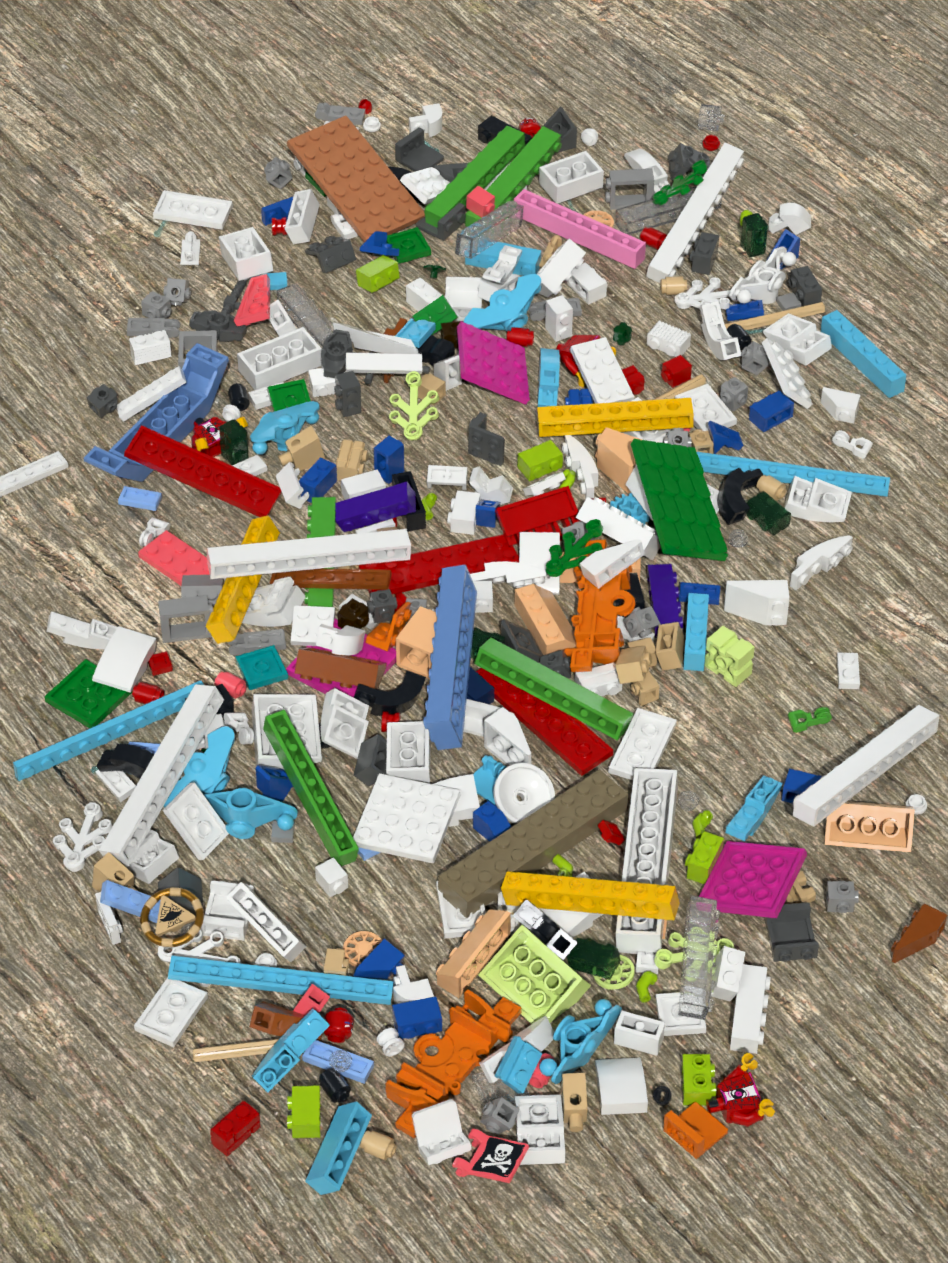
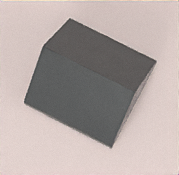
(563, 125)
(520, 640)
(182, 879)

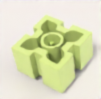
(729, 656)

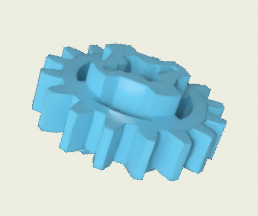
(631, 507)

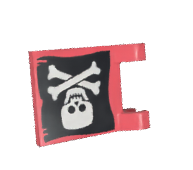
(494, 1158)

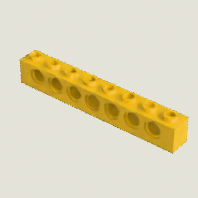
(616, 416)
(238, 591)
(591, 895)

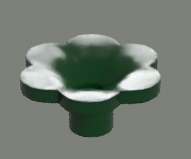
(434, 270)
(622, 333)

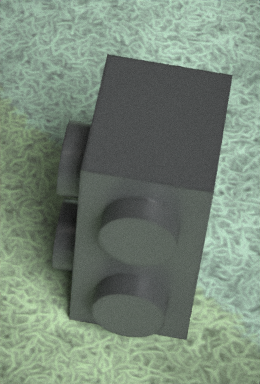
(705, 253)
(805, 286)
(347, 394)
(371, 760)

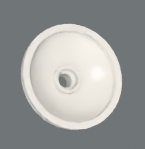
(528, 783)

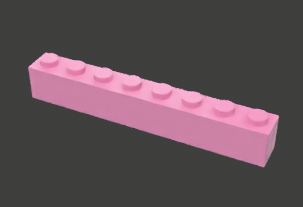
(581, 229)

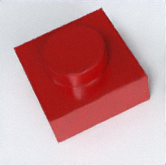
(160, 663)
(611, 832)

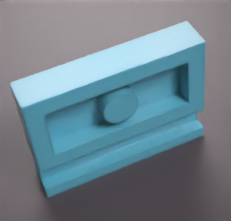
(417, 331)
(518, 1064)

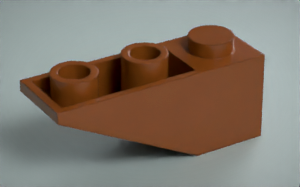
(922, 932)
(274, 1019)

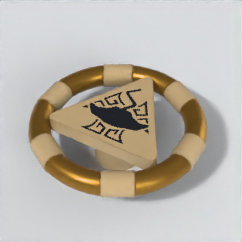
(172, 917)

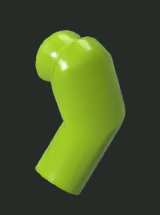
(428, 503)
(701, 822)
(566, 868)

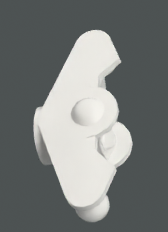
(763, 279)

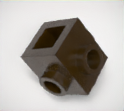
(449, 332)
(353, 614)

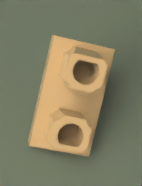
(798, 894)

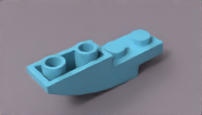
(548, 377)
(755, 808)
(288, 1049)

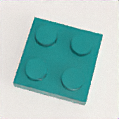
(261, 667)

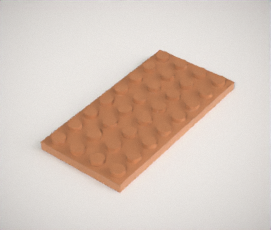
(355, 178)

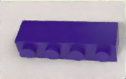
(375, 507)
(664, 594)

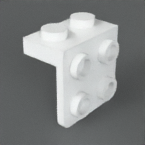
(439, 1132)

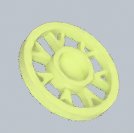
(617, 975)

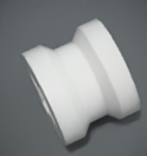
(390, 1042)

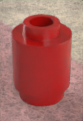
(652, 237)
(521, 336)
(146, 693)

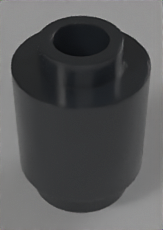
(743, 337)
(238, 396)
(334, 1085)

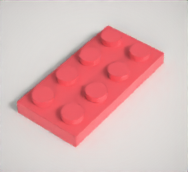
(174, 557)

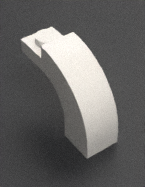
(715, 332)

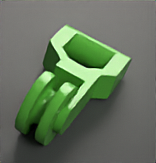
(822, 716)

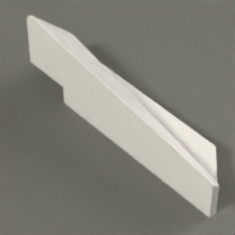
(377, 342)

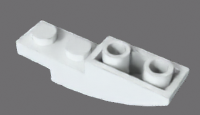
(642, 160)
(581, 462)
(822, 556)
(515, 573)
(79, 633)
(537, 1035)

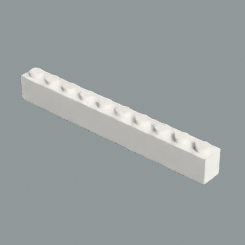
(695, 213)
(308, 553)
(865, 765)
(162, 774)

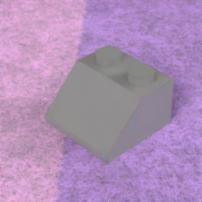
(201, 585)

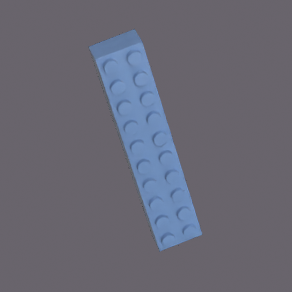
(451, 658)

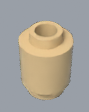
(673, 285)
(772, 487)
(378, 1145)

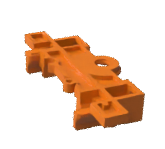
(597, 621)
(455, 1059)

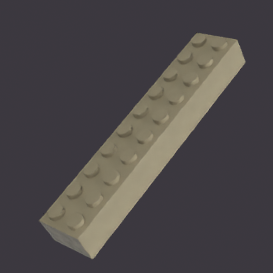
(533, 842)

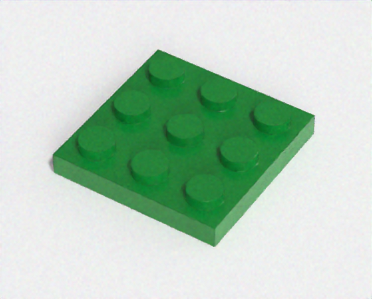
(83, 698)

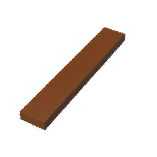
(338, 578)

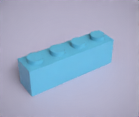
(526, 265)
(696, 632)
(338, 1148)

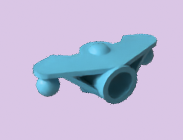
(507, 307)
(282, 425)
(210, 767)
(248, 810)
(580, 1040)

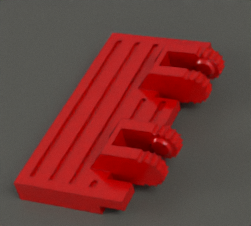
(537, 513)

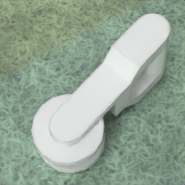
(841, 439)
(151, 532)
(246, 733)

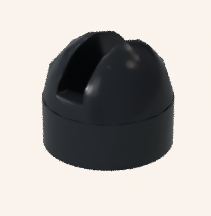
(657, 1095)

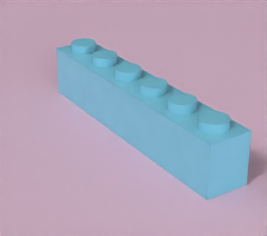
(863, 354)

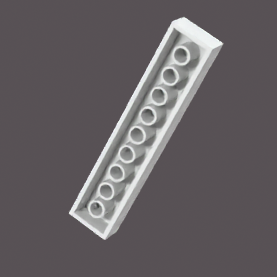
(648, 851)

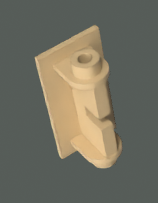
(552, 246)

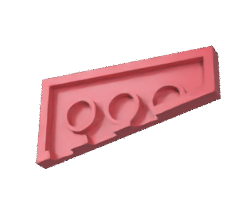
(255, 302)

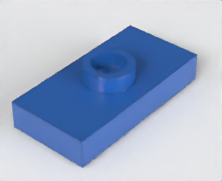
(745, 311)
(712, 590)

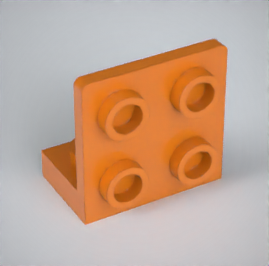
(385, 633)
(694, 1129)

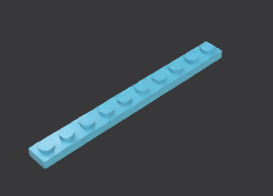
(785, 473)
(101, 733)
(279, 979)

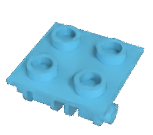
(486, 777)

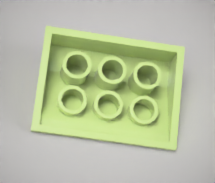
(533, 977)

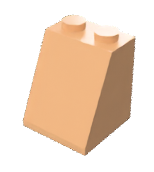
(615, 456)
(415, 642)

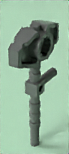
(223, 320)
(334, 355)

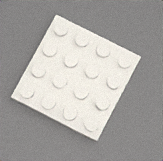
(406, 818)

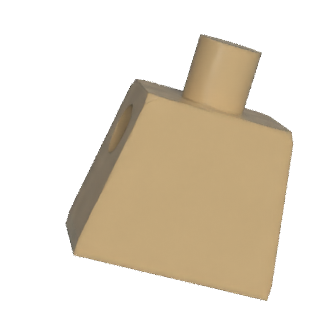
(302, 449)
(113, 870)
(574, 1100)

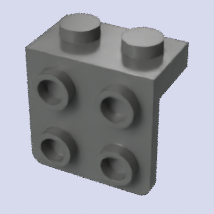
(414, 153)
(683, 158)
(446, 224)
(332, 252)
(485, 443)

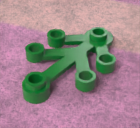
(680, 183)
(557, 566)

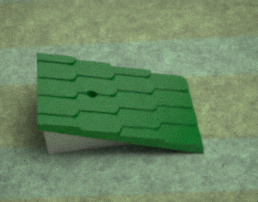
(677, 499)

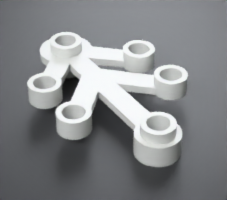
(687, 299)
(75, 859)
(198, 951)

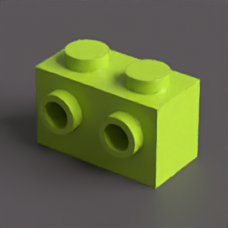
(377, 273)
(540, 460)
(704, 857)
(697, 1079)
(305, 1112)

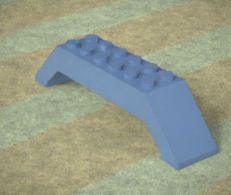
(171, 414)

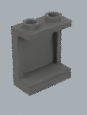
(792, 933)

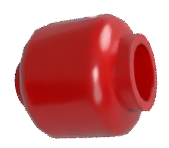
(529, 126)
(340, 1026)

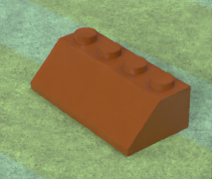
(339, 668)

